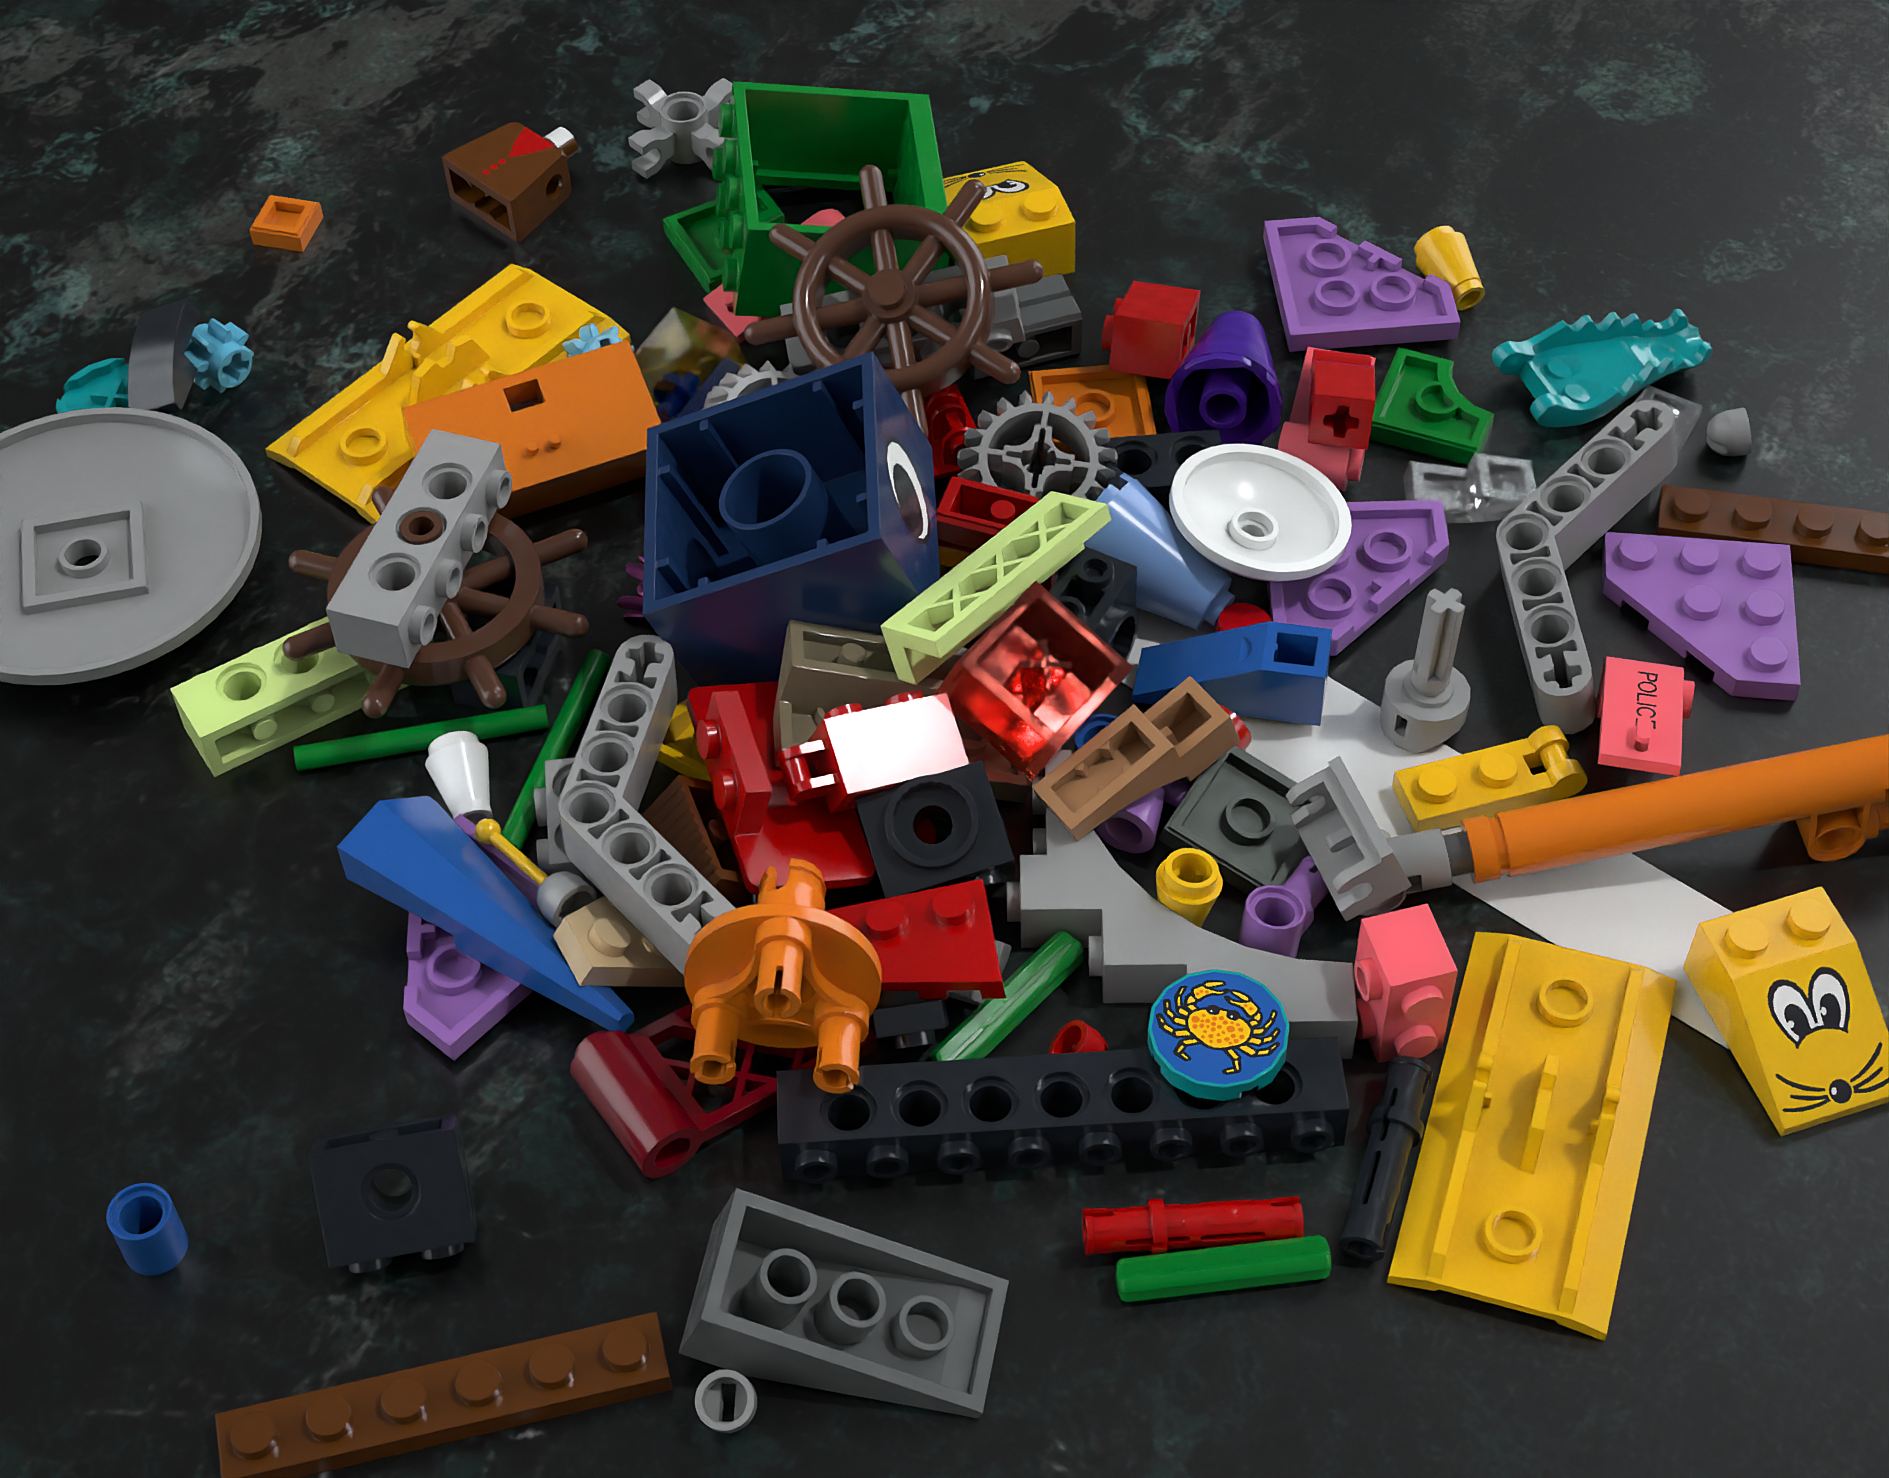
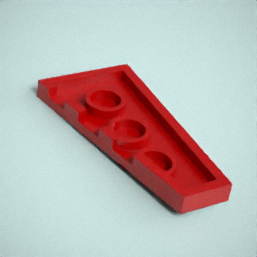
(932, 940)

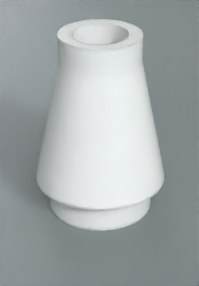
(461, 774)

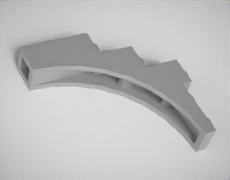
(1146, 945)

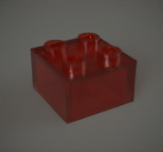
(1033, 680)

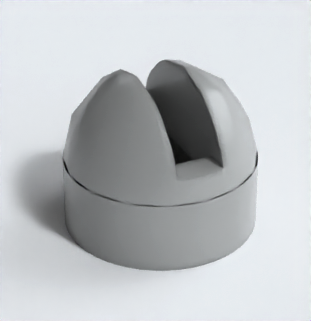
(1730, 433)
(710, 1401)

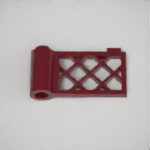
(649, 1104)

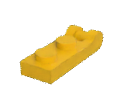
(1489, 781)

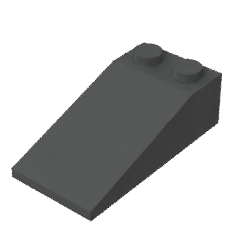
(842, 1310)

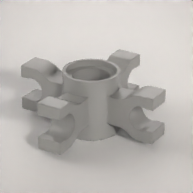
(682, 124)

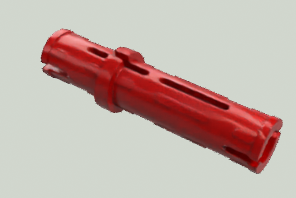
(1180, 1226)

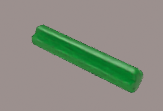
(1023, 993)
(1223, 1268)

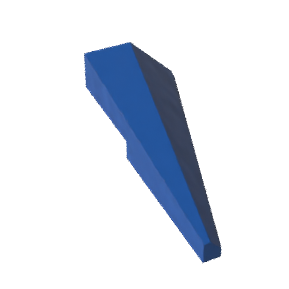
(433, 869)

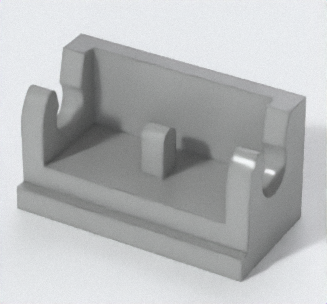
(1345, 841)

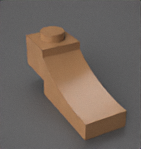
(1137, 756)

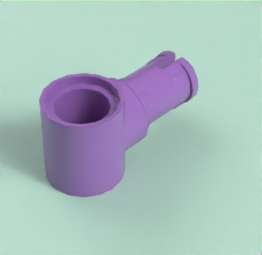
(1281, 914)

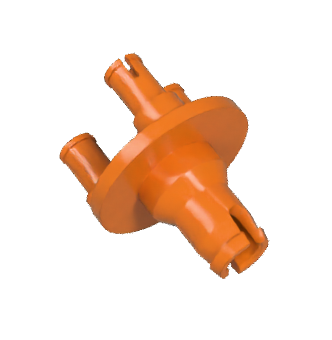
(782, 980)

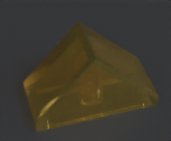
(685, 345)

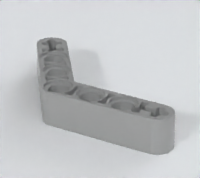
(1555, 530)
(602, 799)

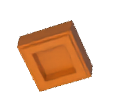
(286, 223)

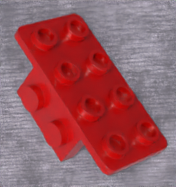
(763, 824)

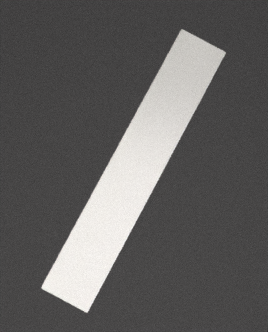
(1595, 906)

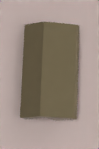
(844, 666)

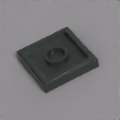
(1241, 820)

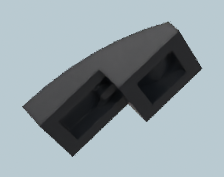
(157, 363)

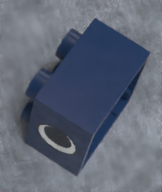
(785, 511)

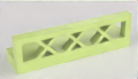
(989, 582)

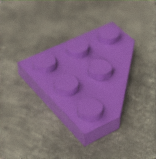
(1351, 293)
(1386, 557)
(1713, 601)
(449, 993)

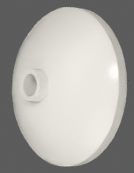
(1260, 512)

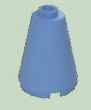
(1170, 572)

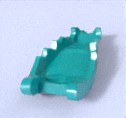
(1594, 368)

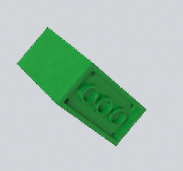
(816, 142)

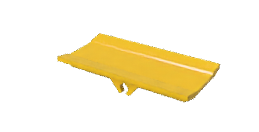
(491, 334)
(1536, 1131)

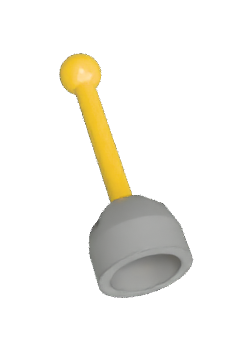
(558, 893)

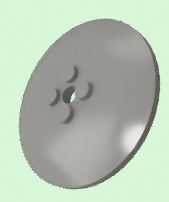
(159, 509)

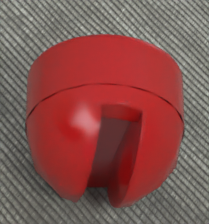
(1077, 1037)

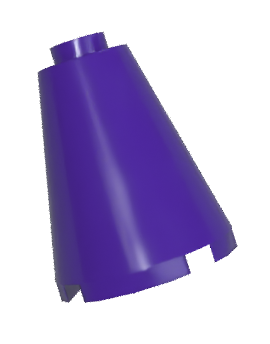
(1227, 383)

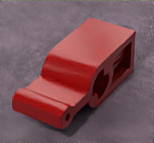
(1341, 399)

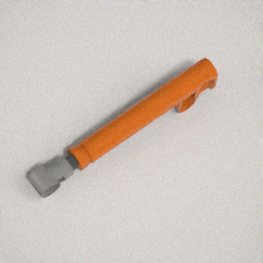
(1830, 791)

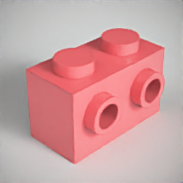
(1403, 983)

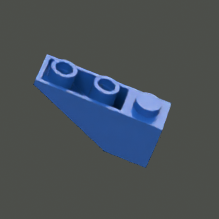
(1250, 669)

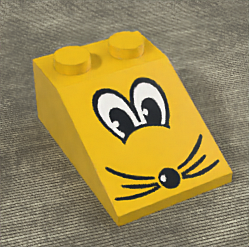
(1020, 217)
(1794, 1008)

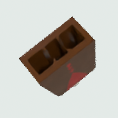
(512, 176)

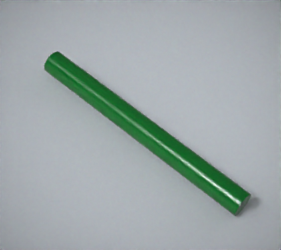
(418, 737)
(557, 743)

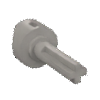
(1428, 688)

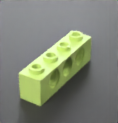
(267, 701)

